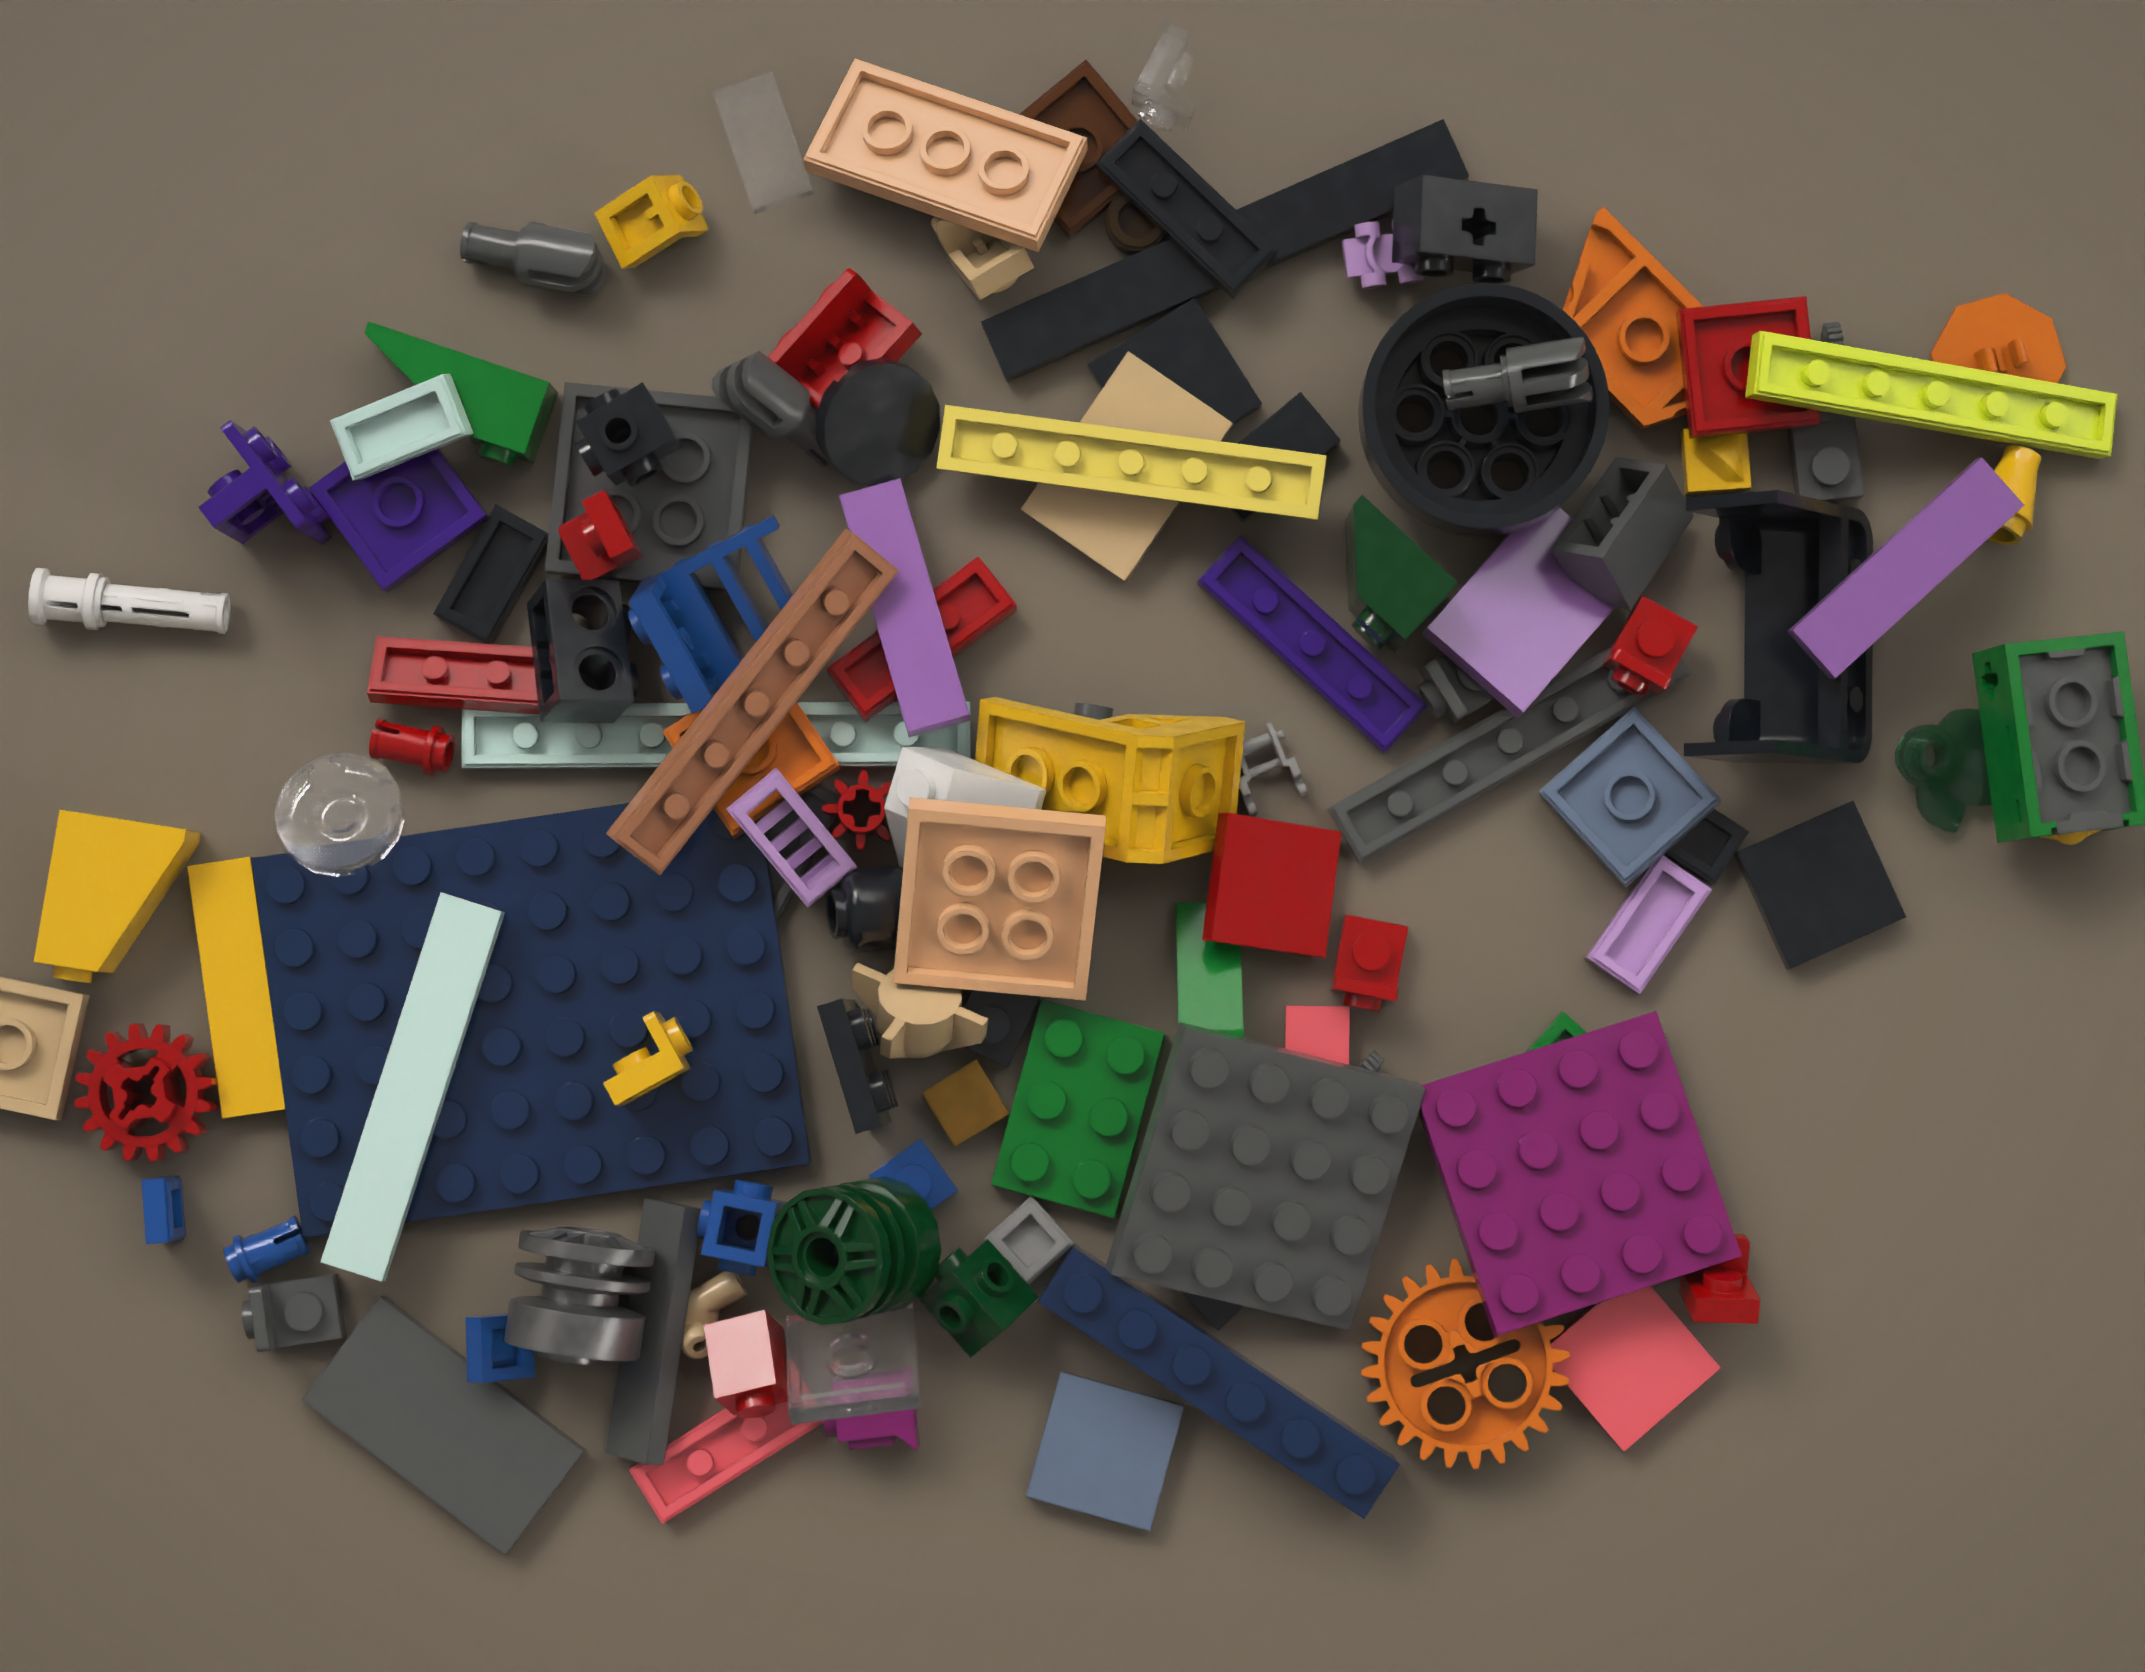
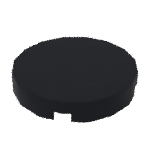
(878, 422)

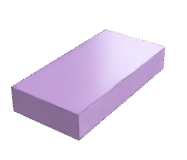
(1648, 924)

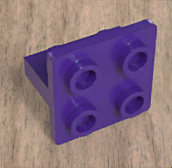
(253, 499)

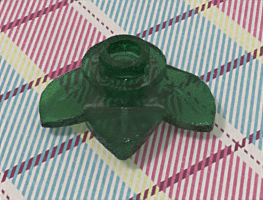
(1958, 769)

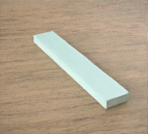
(412, 1087)

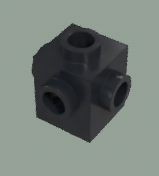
(619, 413)

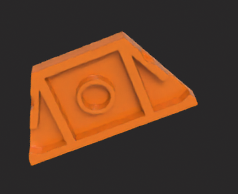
(1629, 315)

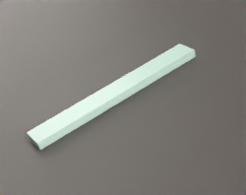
(637, 738)

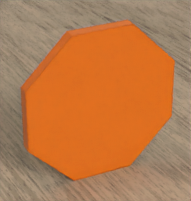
(2001, 338)

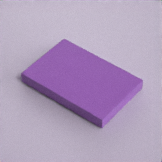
(1518, 617)

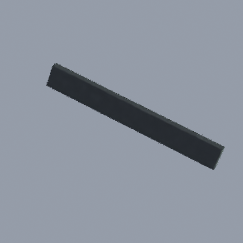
(1167, 278)

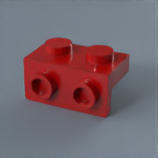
(841, 330)

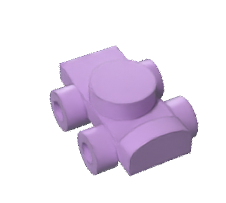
(1371, 258)

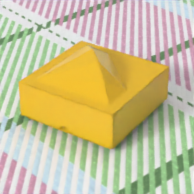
(1715, 463)

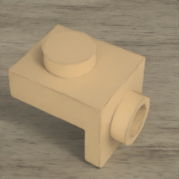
(981, 260)

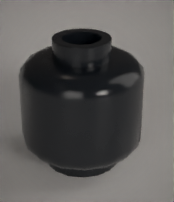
(866, 908)

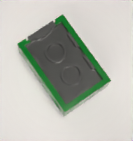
(2060, 737)

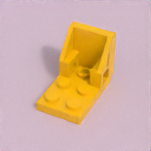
(1147, 773)

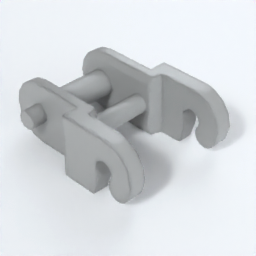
(1257, 743)

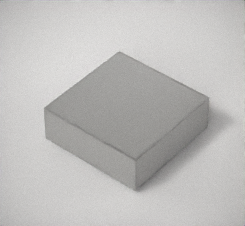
(1030, 1239)

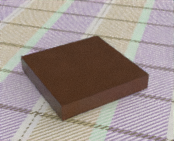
(1090, 109)

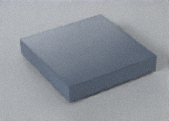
(1630, 797)
(1105, 1450)

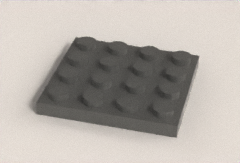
(1264, 1177)

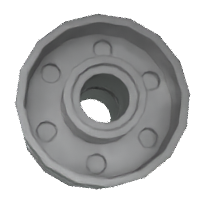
(579, 1297)

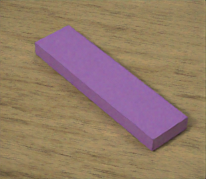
(1905, 568)
(908, 612)

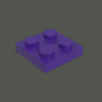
(400, 514)

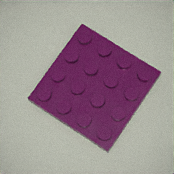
(1576, 1173)

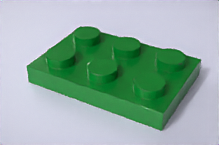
(1077, 1108)

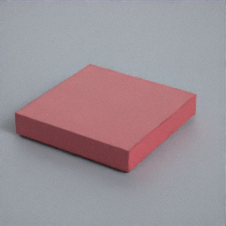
(1631, 1363)

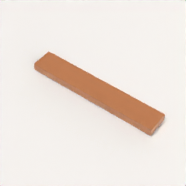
(752, 701)

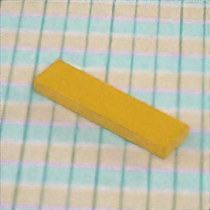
(236, 987)

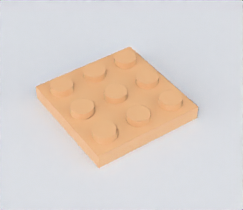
(998, 898)

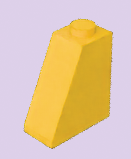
(104, 889)

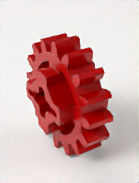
(124, 1077)

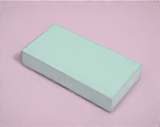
(401, 427)

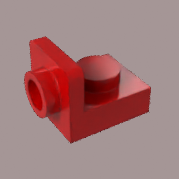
(599, 538)
(1648, 648)
(1368, 962)
(1722, 1291)

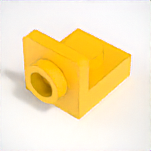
(651, 218)
(642, 1072)

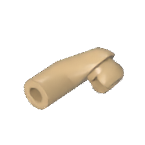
(704, 1308)

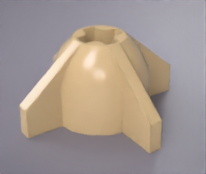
(916, 1018)

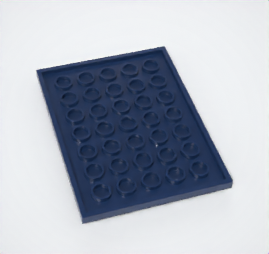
(574, 969)

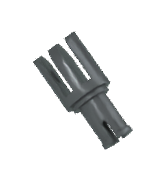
(538, 255)
(1525, 379)
(770, 401)

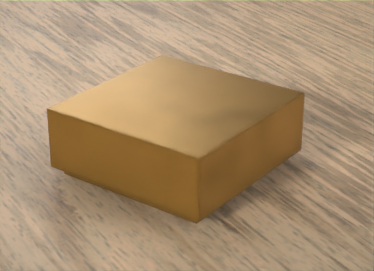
(965, 1102)

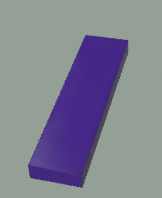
(1312, 644)

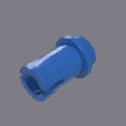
(265, 1250)

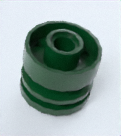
(853, 1250)

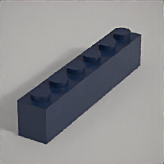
(1219, 1381)

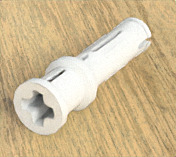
(98, 602)

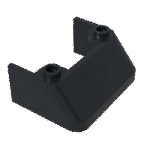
(1791, 559)

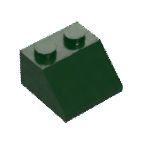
(1389, 578)

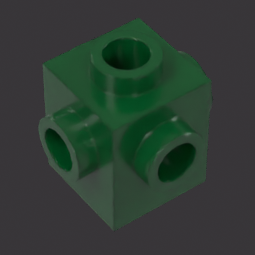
(977, 1296)

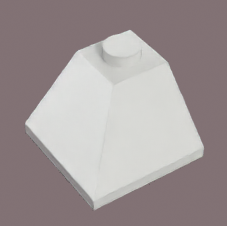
(950, 777)

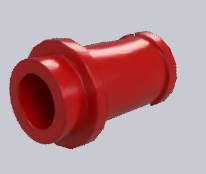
(412, 746)

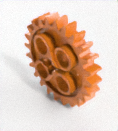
(1486, 1419)

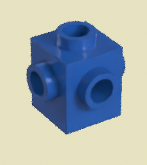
(720, 1226)

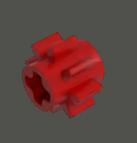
(849, 798)

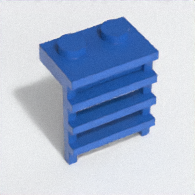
(684, 625)

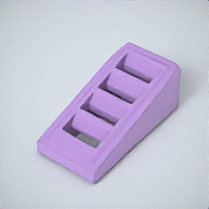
(825, 872)

